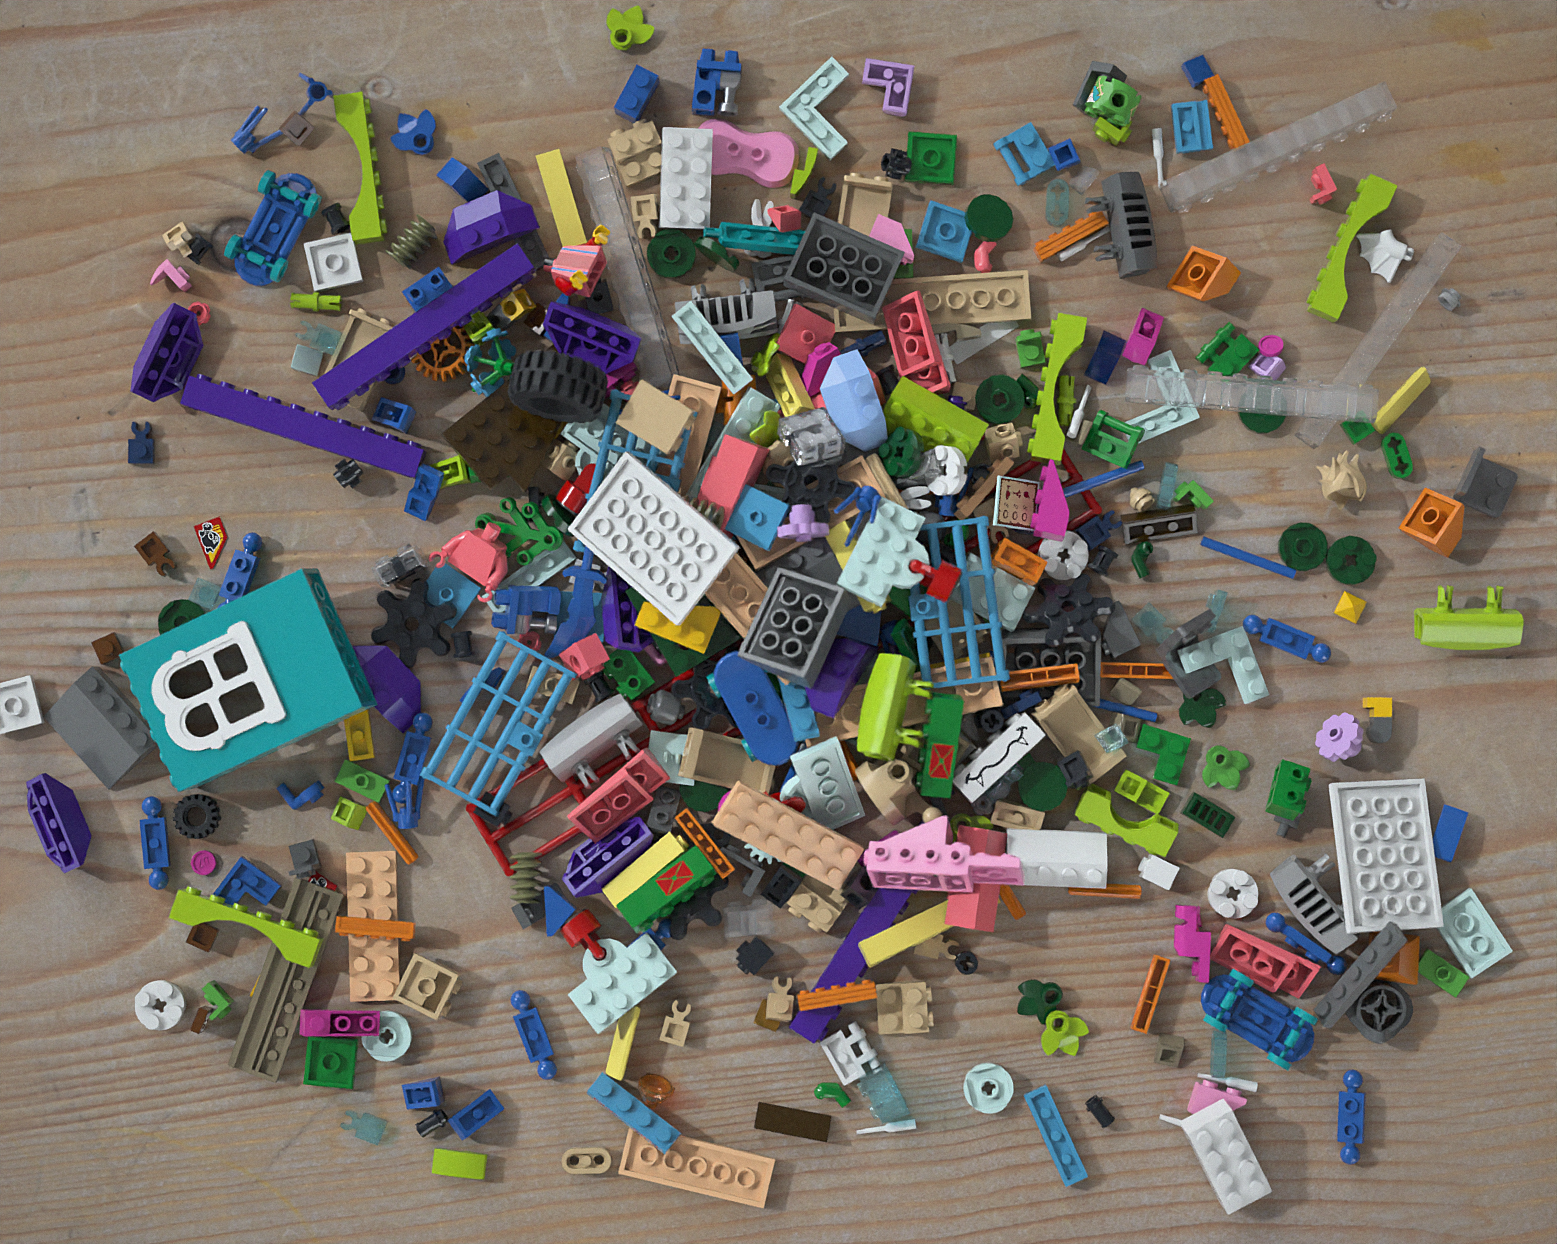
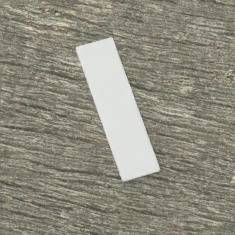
(990, 333)

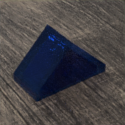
(1105, 357)

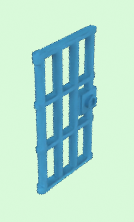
(653, 457)
(926, 607)
(515, 732)

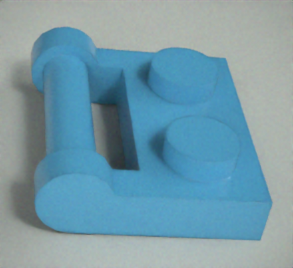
(1031, 150)

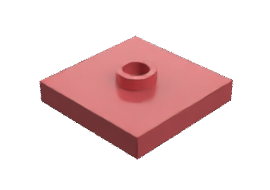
(803, 333)

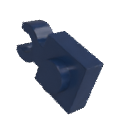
(141, 449)
(1096, 531)
(1026, 700)

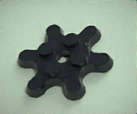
(829, 485)
(429, 618)
(1076, 621)
(699, 691)
(697, 907)

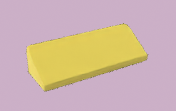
(788, 386)
(1401, 400)
(622, 1043)

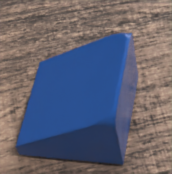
(1197, 70)
(1064, 155)

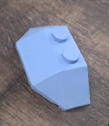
(854, 402)

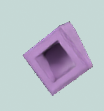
(1267, 366)

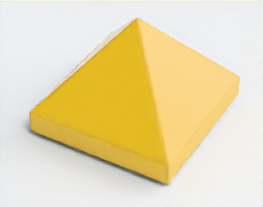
(1350, 607)

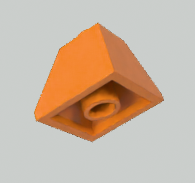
(1204, 275)
(1435, 522)
(1404, 964)

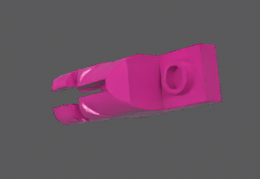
(1192, 942)

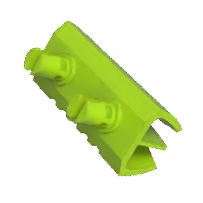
(1468, 627)
(886, 705)

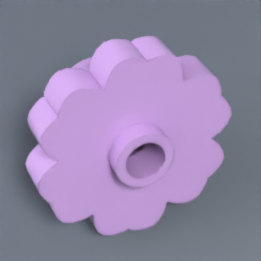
(802, 525)
(1340, 737)

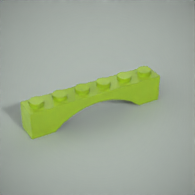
(366, 217)
(1331, 292)
(1067, 340)
(295, 944)

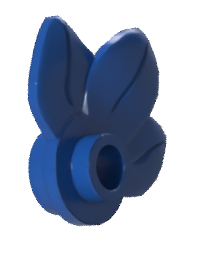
(413, 130)

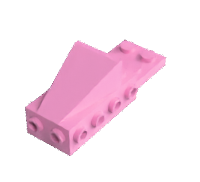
(931, 852)

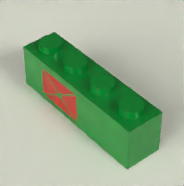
(940, 745)
(666, 889)

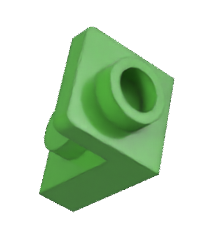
(1030, 348)
(1198, 496)
(217, 996)

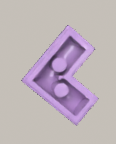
(896, 79)

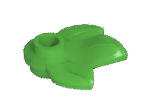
(1225, 771)

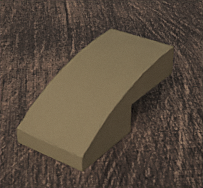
(961, 331)

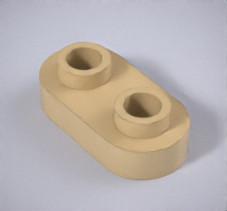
(587, 1161)

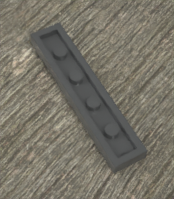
(499, 179)
(1360, 975)

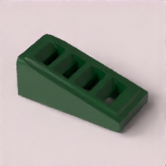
(1190, 804)

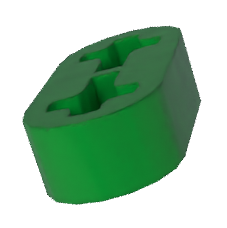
(1391, 457)

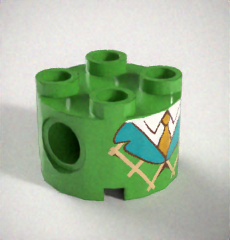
(1112, 101)

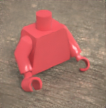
(477, 555)

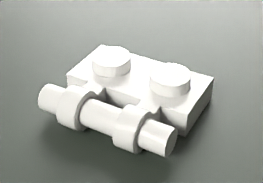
(842, 1056)

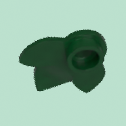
(1202, 708)
(1035, 999)

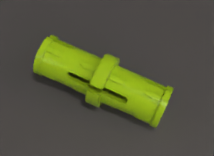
(316, 301)
(1066, 400)

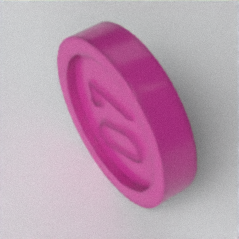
(1270, 345)
(203, 862)

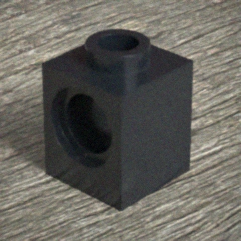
(855, 892)

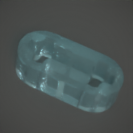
(1063, 202)
(1166, 485)
(1218, 1054)

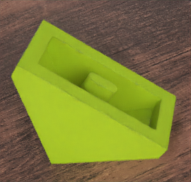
(478, 327)
(455, 471)

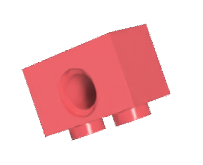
(585, 657)

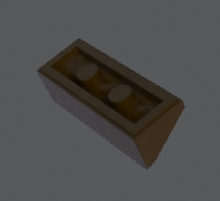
(1159, 524)
(792, 1121)

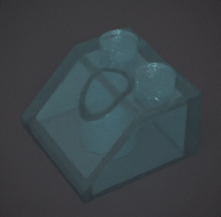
(883, 1094)

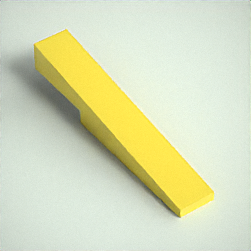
(561, 200)
(905, 934)

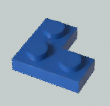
(247, 878)

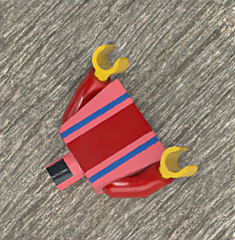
(579, 266)

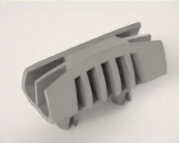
(748, 313)
(590, 737)
(1310, 902)

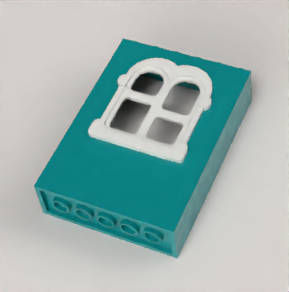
(293, 656)

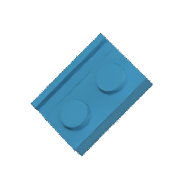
(1191, 126)

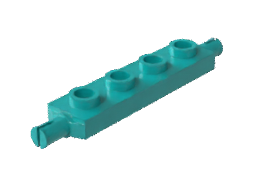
(755, 237)

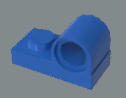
(475, 1114)

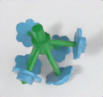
(501, 360)

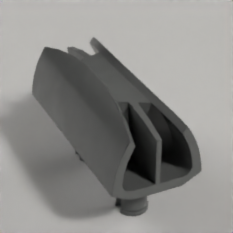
(1129, 224)

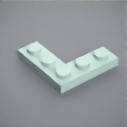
(802, 103)
(1165, 417)
(1237, 649)

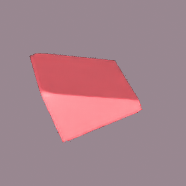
(785, 218)

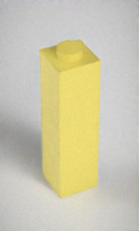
(836, 540)
(645, 867)

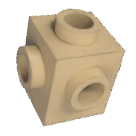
(1002, 442)
(561, 459)

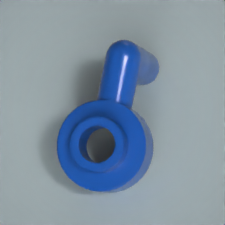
(312, 793)

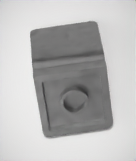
(1485, 485)
(1182, 637)

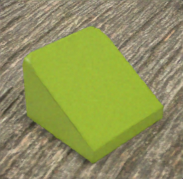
(349, 813)

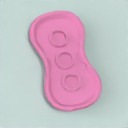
(763, 157)

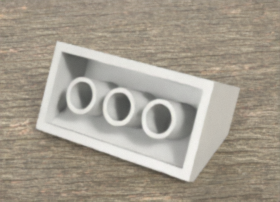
(1060, 857)

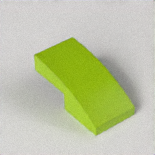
(801, 177)
(1141, 792)
(459, 1163)

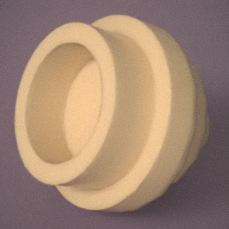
(1141, 499)

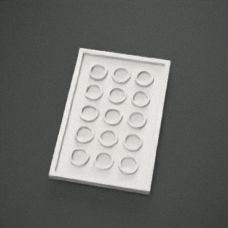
(653, 538)
(1385, 855)

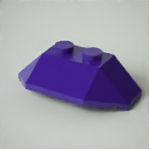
(487, 224)
(591, 336)
(167, 354)
(620, 616)
(839, 674)
(392, 685)
(58, 821)
(597, 864)

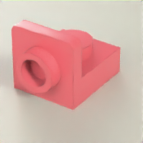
(1322, 180)

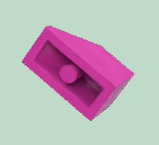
(1143, 336)
(817, 367)

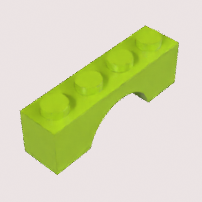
(1153, 834)

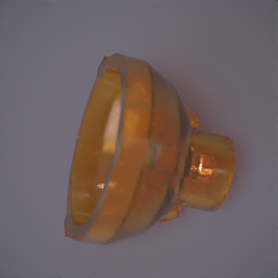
(654, 1089)

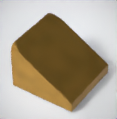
(760, 1018)

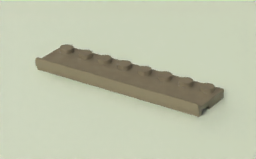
(283, 986)

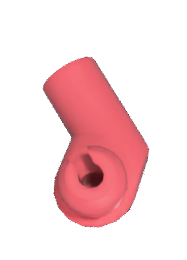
(981, 257)

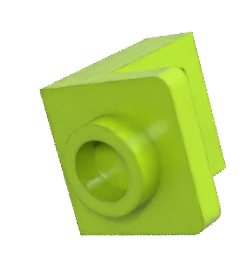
(1108, 132)

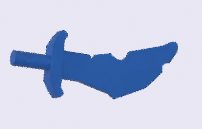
(580, 607)

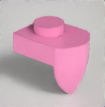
(178, 275)

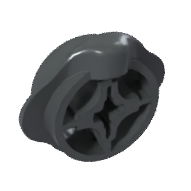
(1380, 1031)

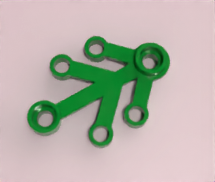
(523, 530)

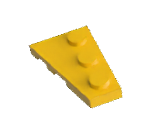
(692, 633)

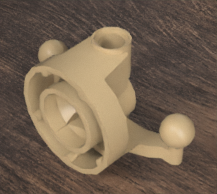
(893, 791)

